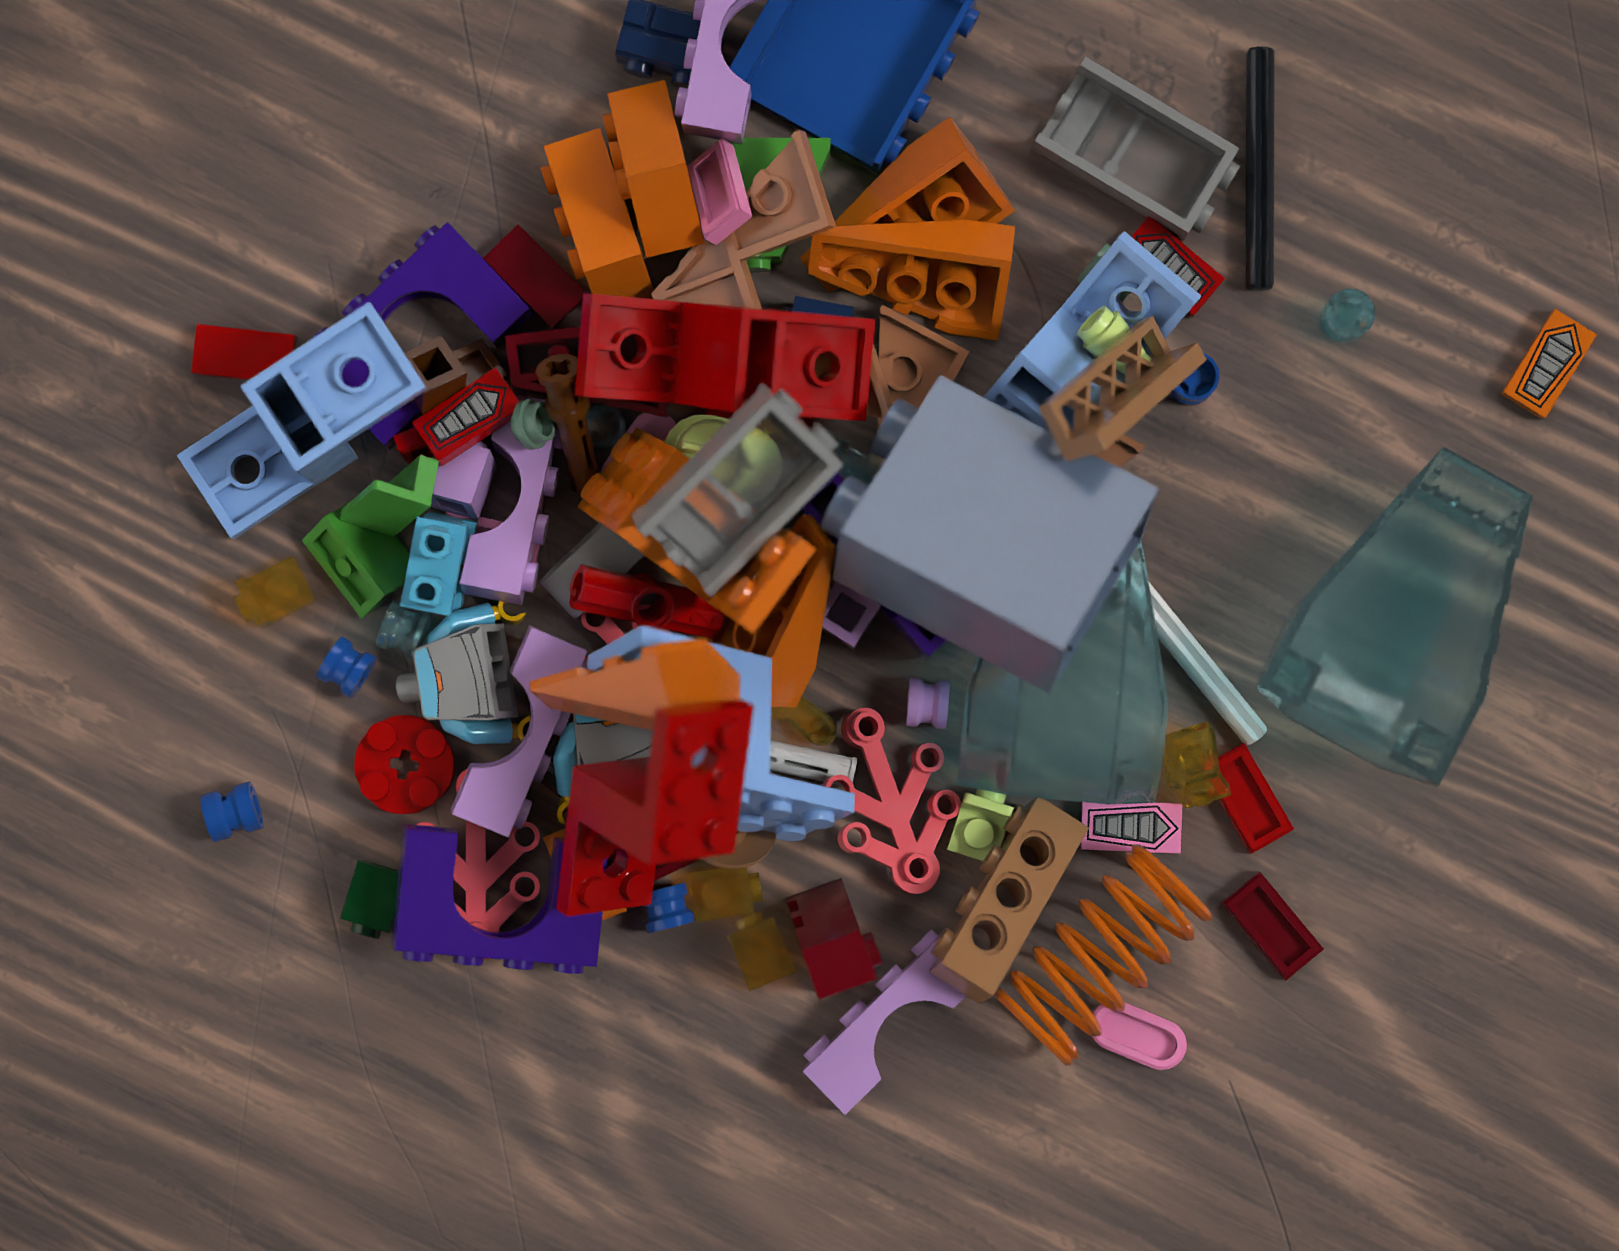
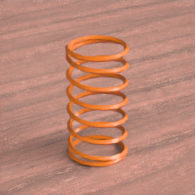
(1155, 877)

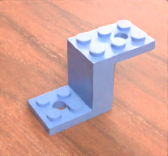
(1057, 350)
(301, 420)
(768, 800)

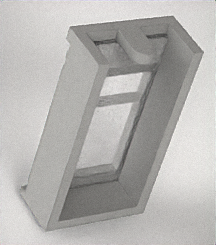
(1137, 149)
(740, 488)

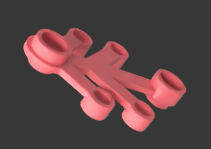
(895, 808)
(478, 875)

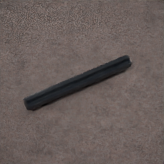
(1260, 168)

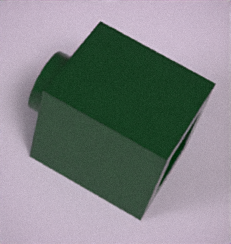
(371, 899)

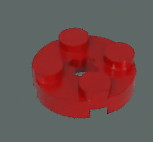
(422, 787)

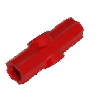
(619, 594)

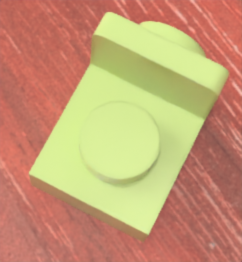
(979, 824)

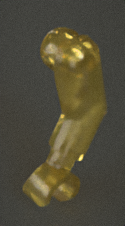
(809, 721)

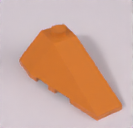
(929, 181)
(933, 268)
(794, 624)
(632, 690)

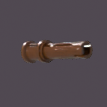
(570, 416)

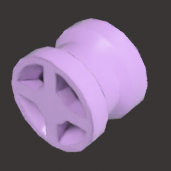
(927, 703)

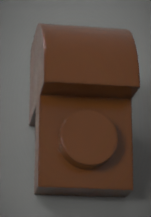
(449, 371)

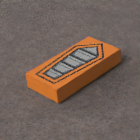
(1548, 364)

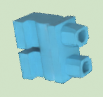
(435, 563)

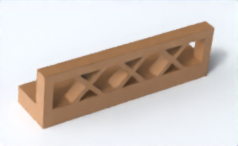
(1120, 403)

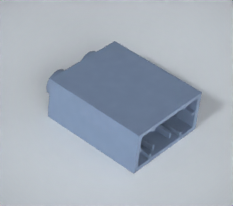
(987, 531)

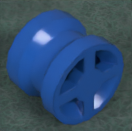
(346, 667)
(668, 909)

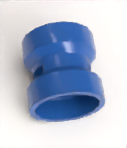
(1204, 377)
(236, 810)

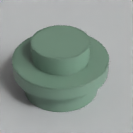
(531, 424)

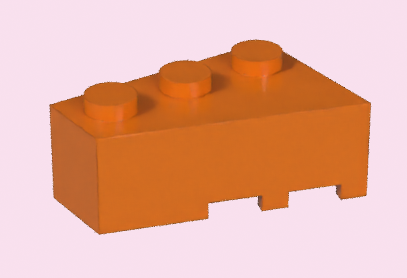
(652, 167)
(595, 217)

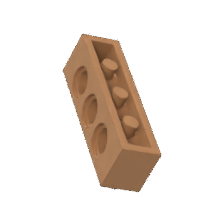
(1055, 840)

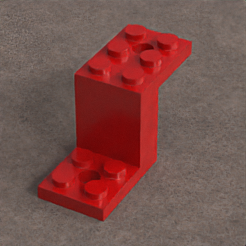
(723, 355)
(655, 807)

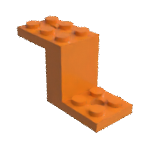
(634, 476)

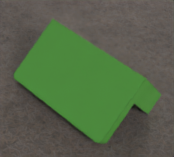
(394, 504)
(358, 561)

